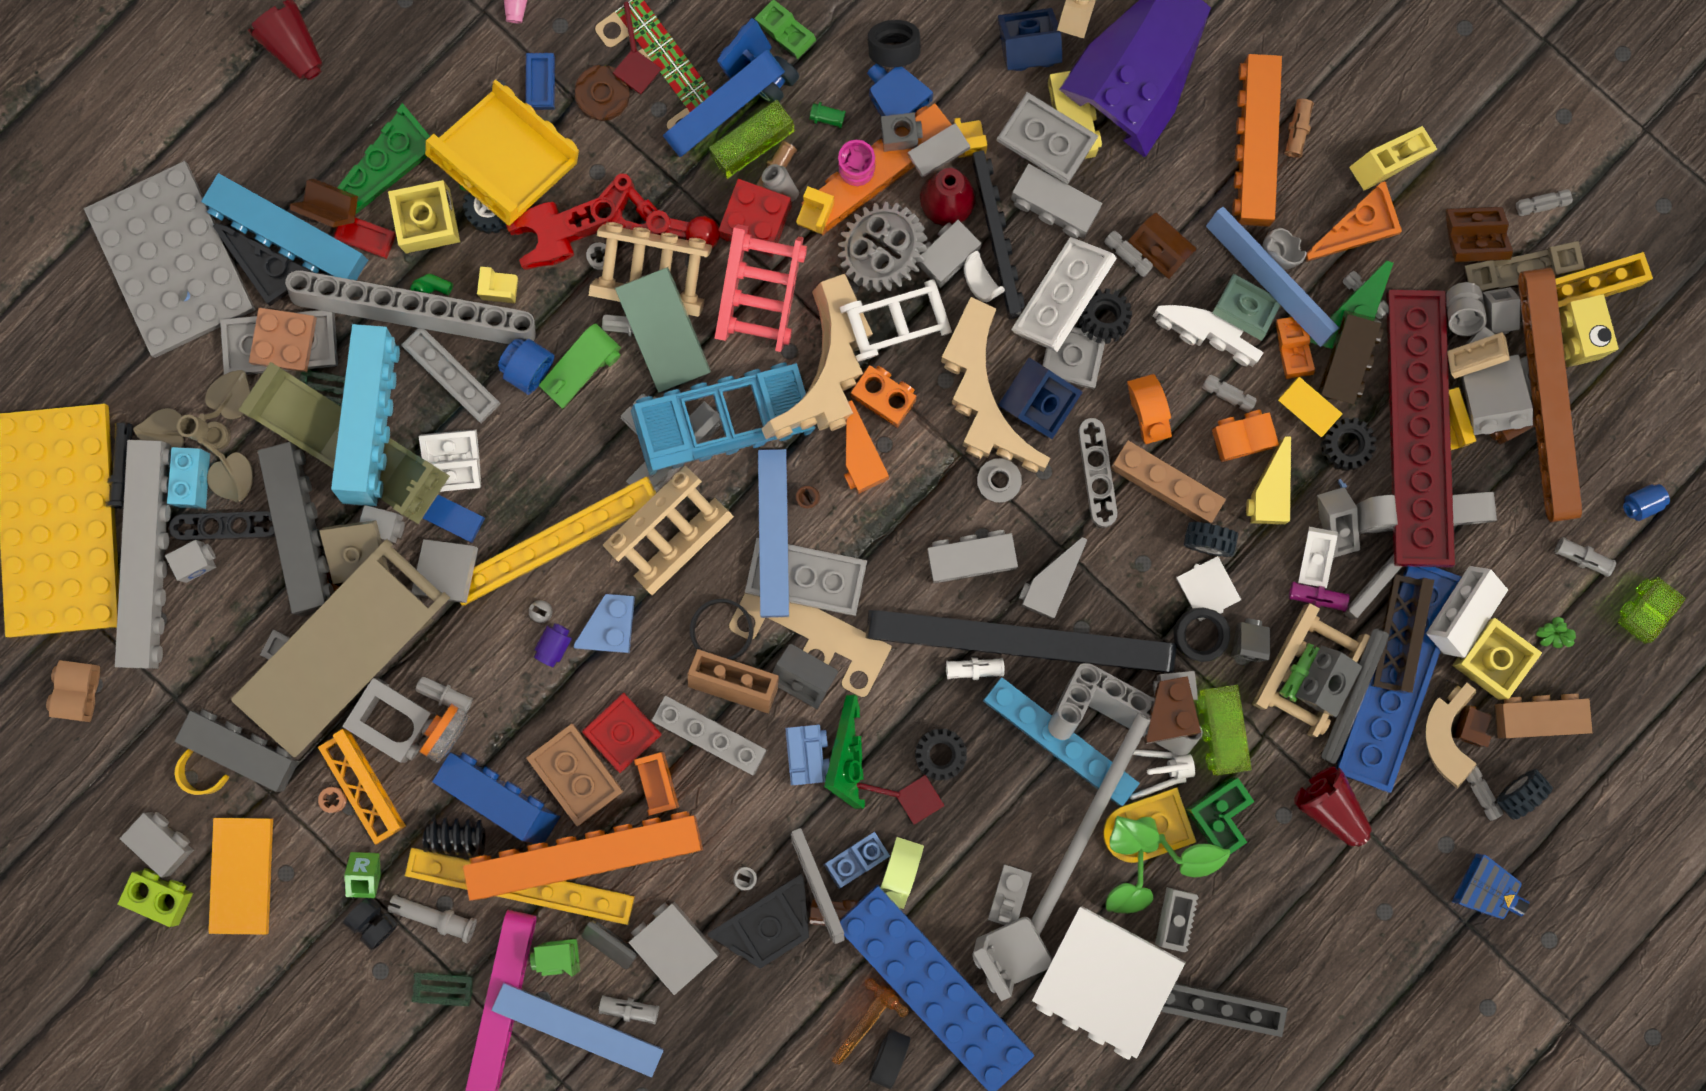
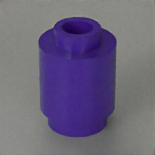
(552, 644)

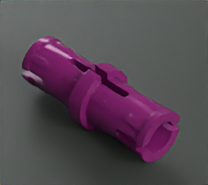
(1319, 596)

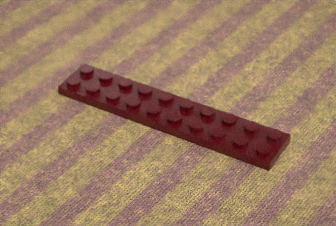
(1420, 428)

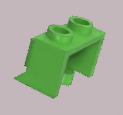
(556, 957)

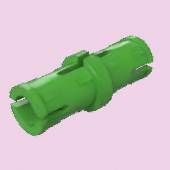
(1299, 672)

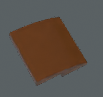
(1478, 234)

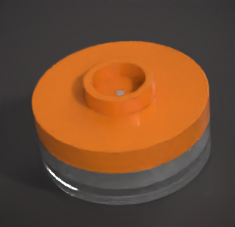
(444, 733)

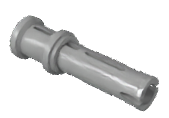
(445, 921)

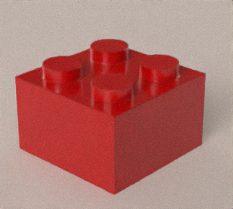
(759, 209)

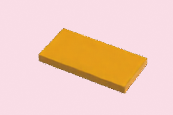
(240, 876)

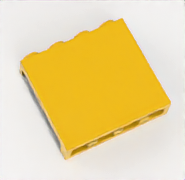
(503, 153)

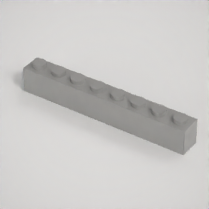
(143, 555)

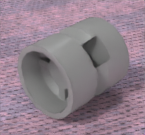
(1465, 309)

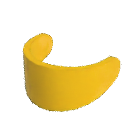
(183, 782)

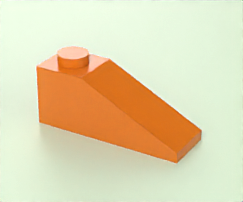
(862, 458)

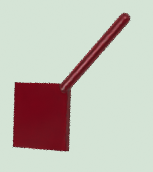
(635, 69)
(917, 799)

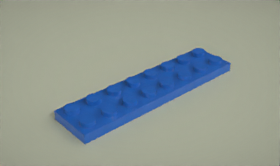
(1386, 716)
(935, 989)

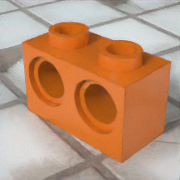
(879, 401)

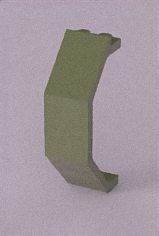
(313, 425)

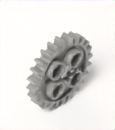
(897, 224)

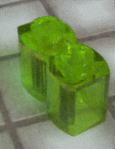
(1650, 609)

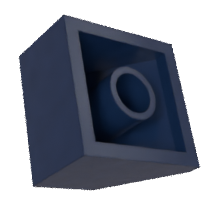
(1030, 39)
(1040, 398)

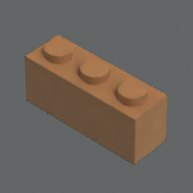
(733, 681)
(1543, 716)

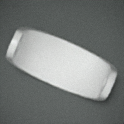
(979, 279)

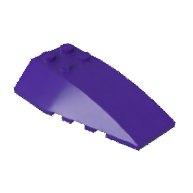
(1140, 67)

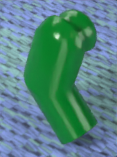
(431, 283)

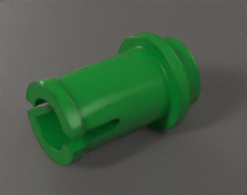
(827, 115)

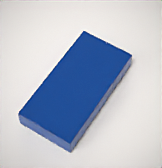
(540, 80)
(454, 518)

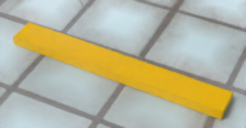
(559, 538)
(560, 895)

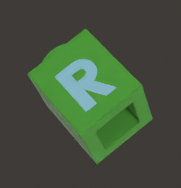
(362, 875)

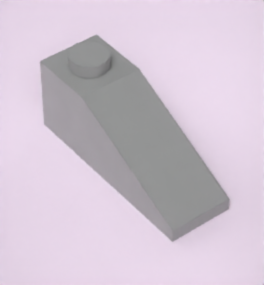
(1049, 586)

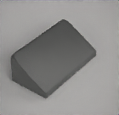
(609, 944)

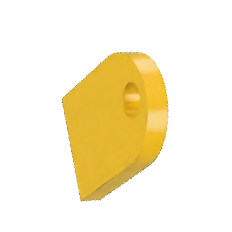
(1170, 819)

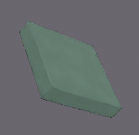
(1247, 307)

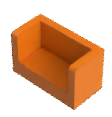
(657, 783)

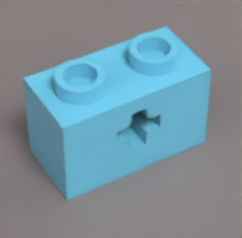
(188, 478)

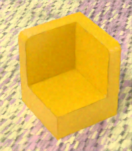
(974, 135)
(815, 210)

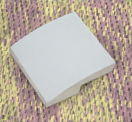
(455, 455)

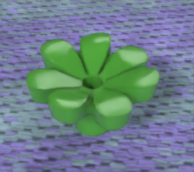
(1556, 633)

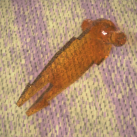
(885, 998)

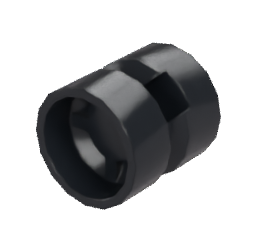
(360, 921)

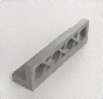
(704, 425)

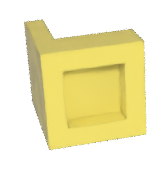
(497, 286)

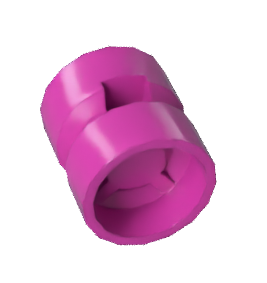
(856, 162)

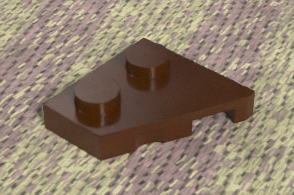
(1172, 712)

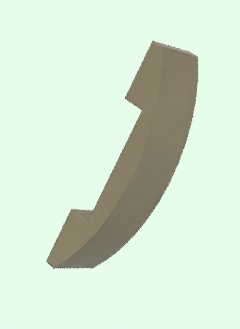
(1505, 273)

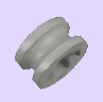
(591, 252)

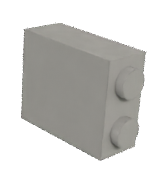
(1498, 398)
(673, 947)

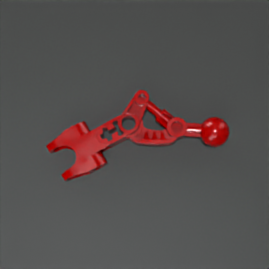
(558, 229)

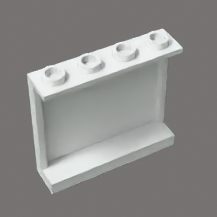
(1108, 983)

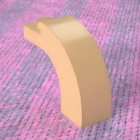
(1440, 745)

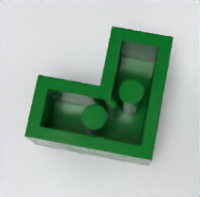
(1214, 814)

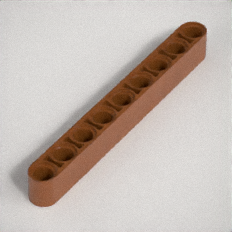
(1550, 394)

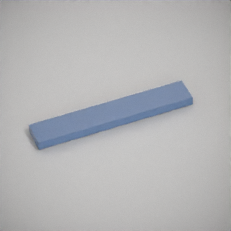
(1272, 276)
(773, 533)
(577, 1029)

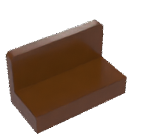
(327, 204)
(1162, 245)

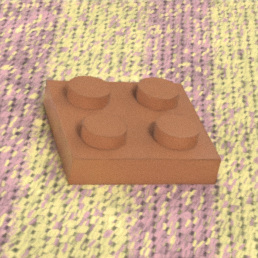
(282, 339)

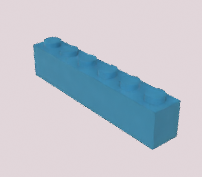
(282, 229)
(1072, 752)

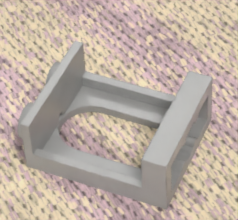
(420, 717)

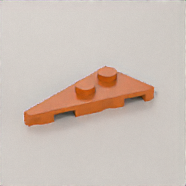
(1368, 222)

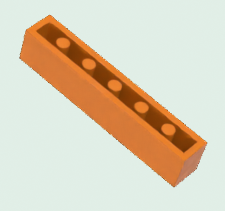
(1258, 140)
(888, 169)

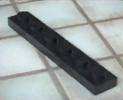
(995, 222)

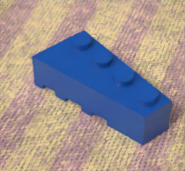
(495, 799)

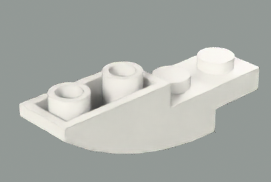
(1198, 324)

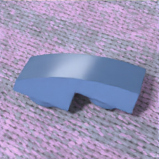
(856, 860)

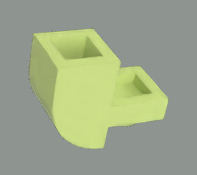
(901, 870)

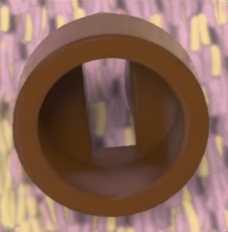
(802, 498)

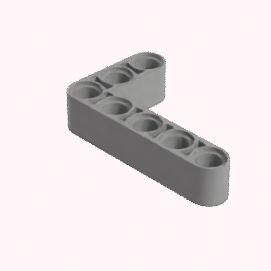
(1380, 513)
(1110, 697)

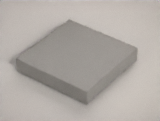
(1076, 359)
(447, 568)

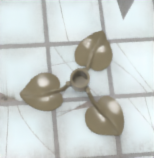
(230, 476)

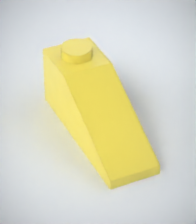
(1392, 157)
(1272, 493)

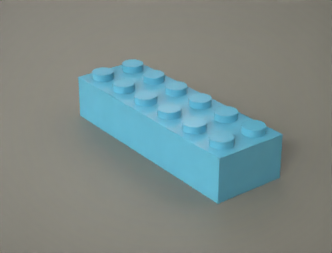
(365, 415)

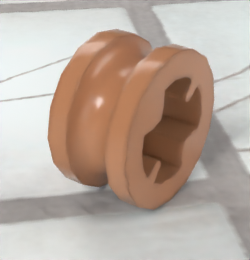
(331, 791)

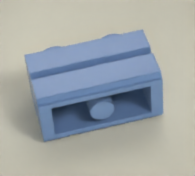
(806, 754)

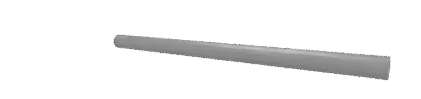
(1090, 821)

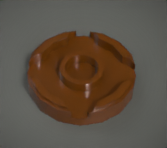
(601, 93)

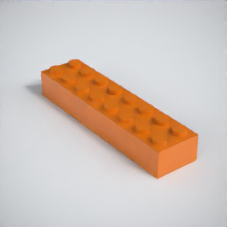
(582, 858)

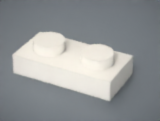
(1318, 557)

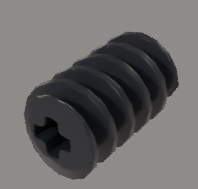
(454, 837)

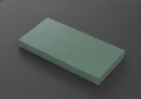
(663, 329)

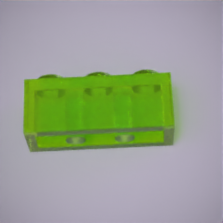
(752, 139)
(1224, 730)

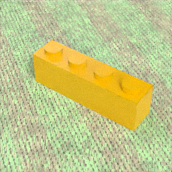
(1604, 279)

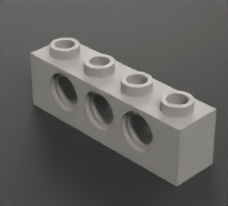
(709, 735)

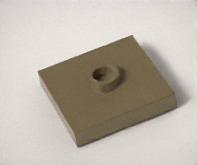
(349, 547)

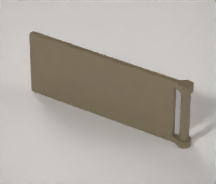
(337, 651)

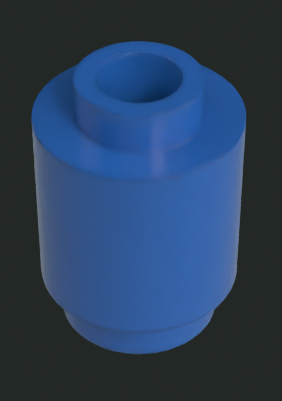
(1646, 502)

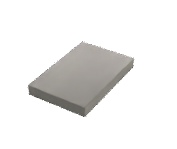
(1047, 138)

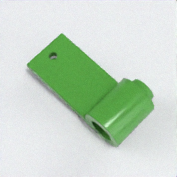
(580, 362)

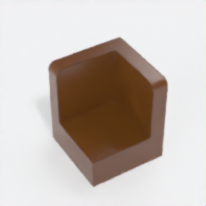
(1473, 727)

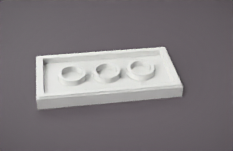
(1064, 294)

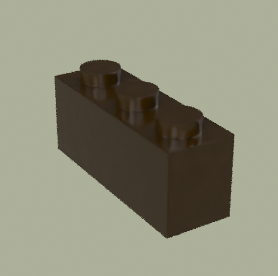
(1350, 357)

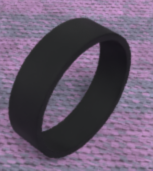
(715, 601)

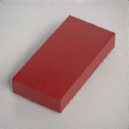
(366, 237)

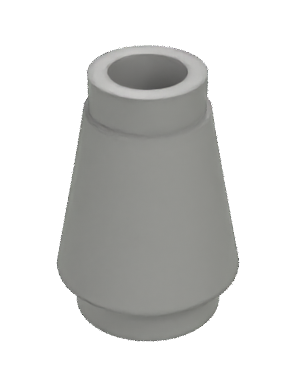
(778, 180)

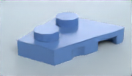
(609, 626)

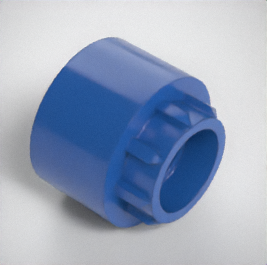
(525, 364)

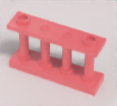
(738, 270)

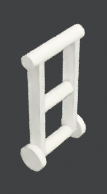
(856, 308)

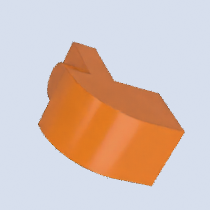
(1151, 408)

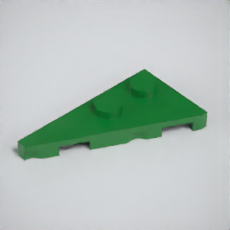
(1364, 299)
(846, 759)

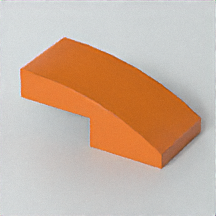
(1294, 348)

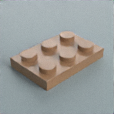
(575, 774)

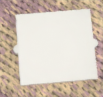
(1208, 586)

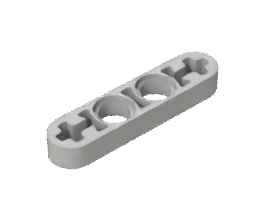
(1101, 472)

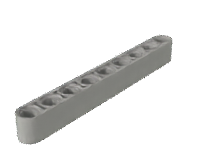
(401, 299)

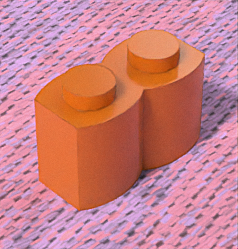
(1245, 436)

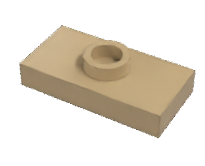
(1478, 355)

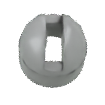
(543, 605)
(745, 871)

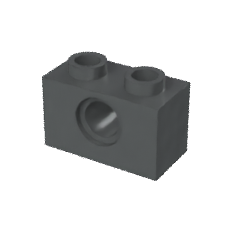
(1328, 681)

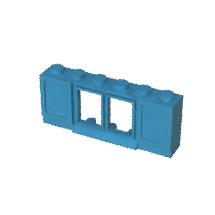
(667, 430)

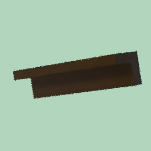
(1413, 636)

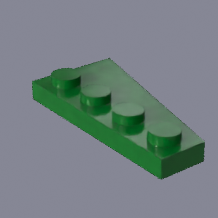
(388, 159)

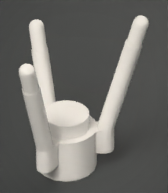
(1179, 767)

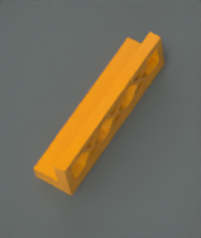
(367, 782)

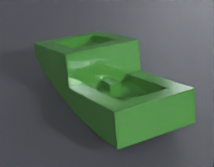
(785, 29)

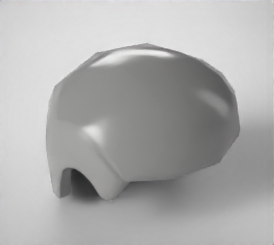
(1284, 248)

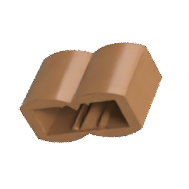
(73, 691)

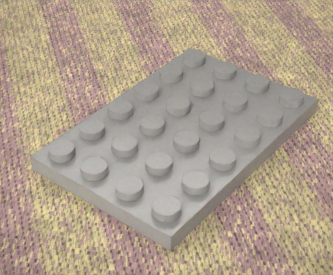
(166, 245)

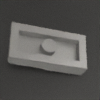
(1009, 895)

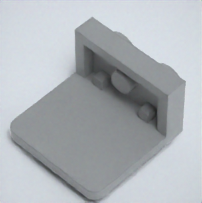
(1011, 956)

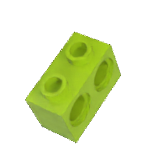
(154, 904)

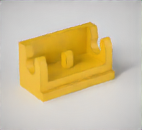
(1310, 406)

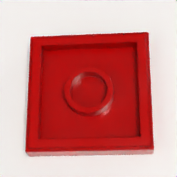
(622, 733)

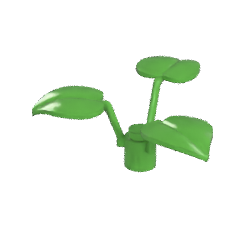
(1143, 836)

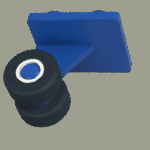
(747, 47)

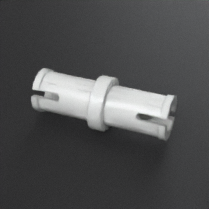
(974, 668)

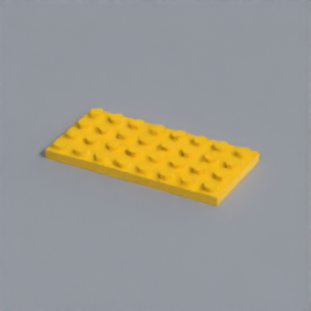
(56, 522)

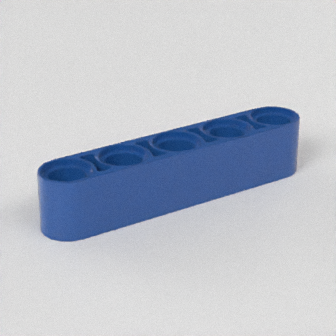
(723, 103)

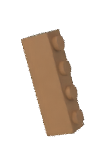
(1167, 483)

